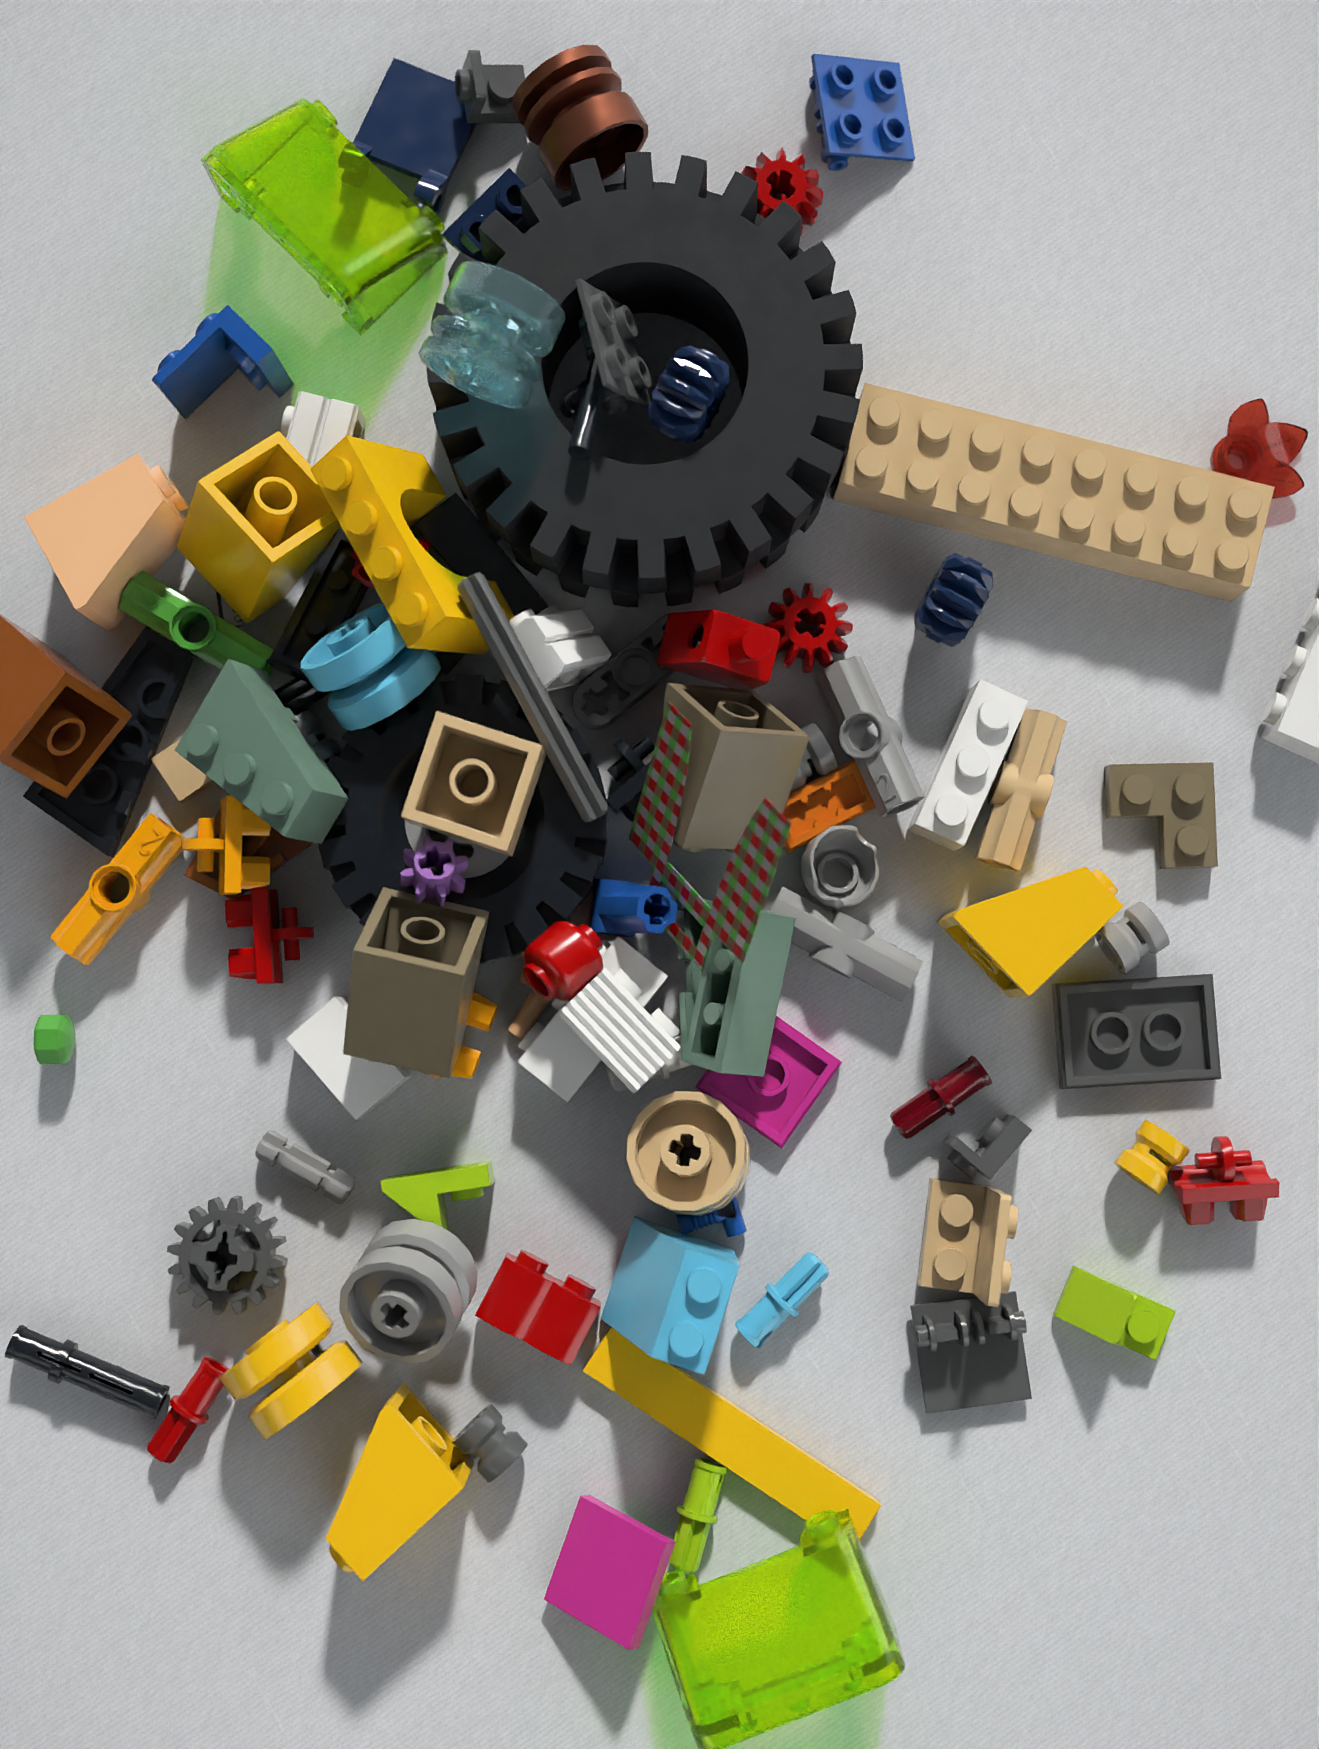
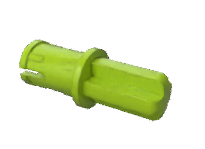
(697, 1514)

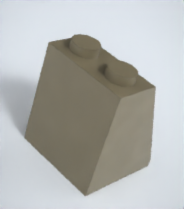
(736, 759)
(413, 982)

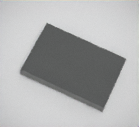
(1136, 1031)

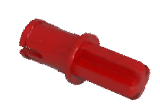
(187, 1411)

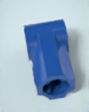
(630, 908)

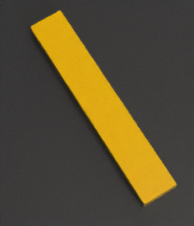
(726, 1432)

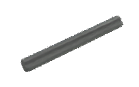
(532, 696)

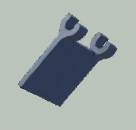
(416, 130)

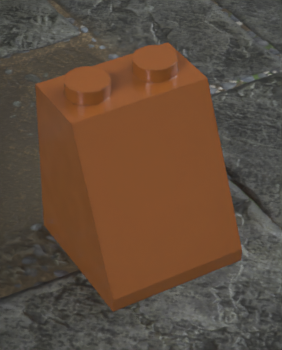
(51, 713)

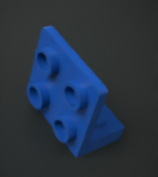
(218, 350)

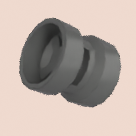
(817, 757)
(486, 1439)

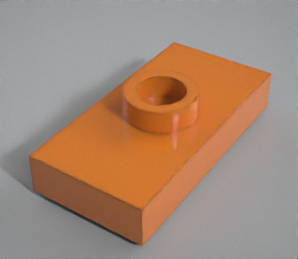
(826, 803)

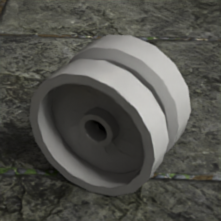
(408, 1291)

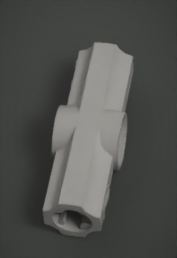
(885, 764)
(848, 945)

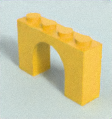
(376, 499)

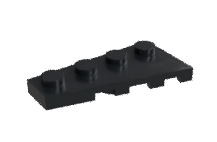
(103, 801)

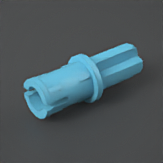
(782, 1299)

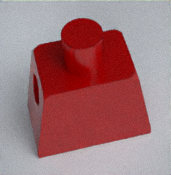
(730, 649)

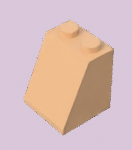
(110, 534)

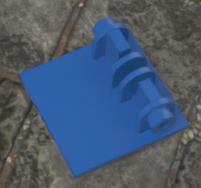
(860, 110)

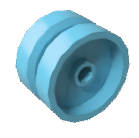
(368, 668)

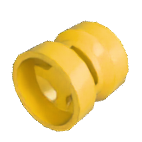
(1144, 1166)

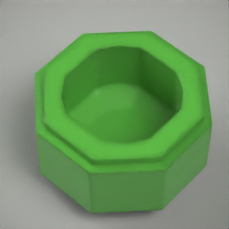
(54, 1039)

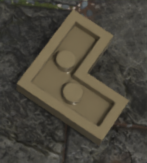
(1180, 799)

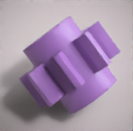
(445, 863)

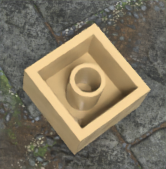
(474, 783)

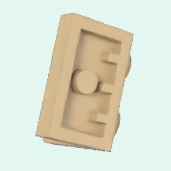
(967, 1239)

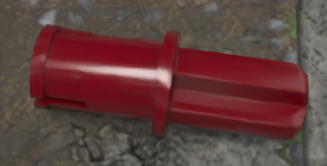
(940, 1097)

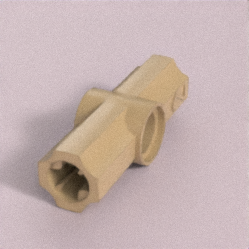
(1021, 790)

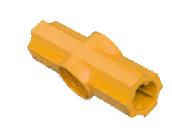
(96, 914)

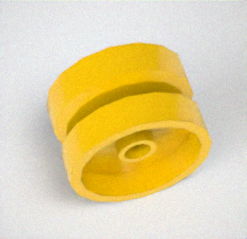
(291, 1370)

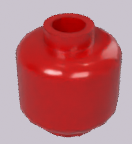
(563, 960)

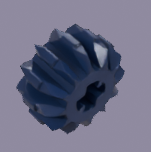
(689, 394)
(953, 600)

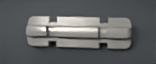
(305, 1167)

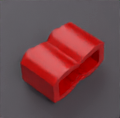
(540, 1307)

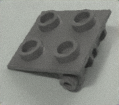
(608, 335)
(970, 1353)

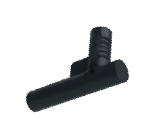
(584, 407)

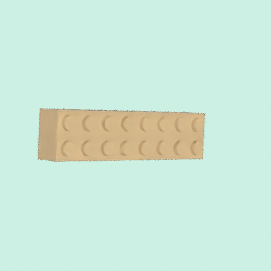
(1054, 493)

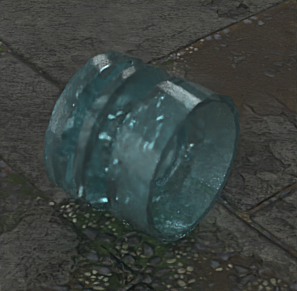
(492, 334)

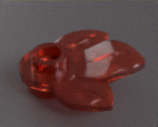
(1263, 448)

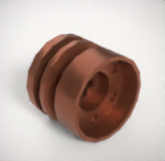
(578, 113)

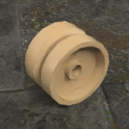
(657, 1148)

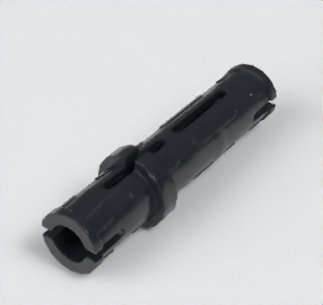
(30, 1347)

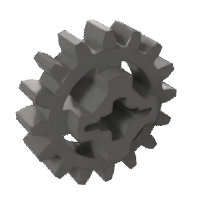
(250, 1257)

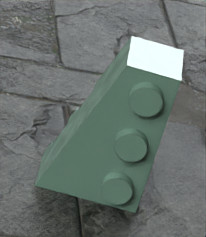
(260, 757)
(730, 1004)

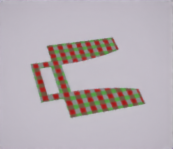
(748, 872)

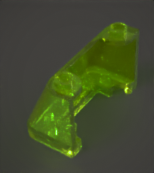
(328, 208)
(778, 1635)

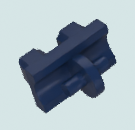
(500, 196)

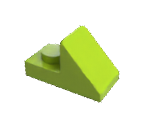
(424, 1191)
(1114, 1313)

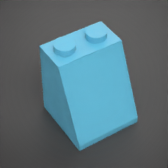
(671, 1293)

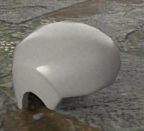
(840, 867)

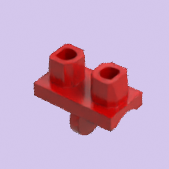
(262, 913)
(1222, 1177)

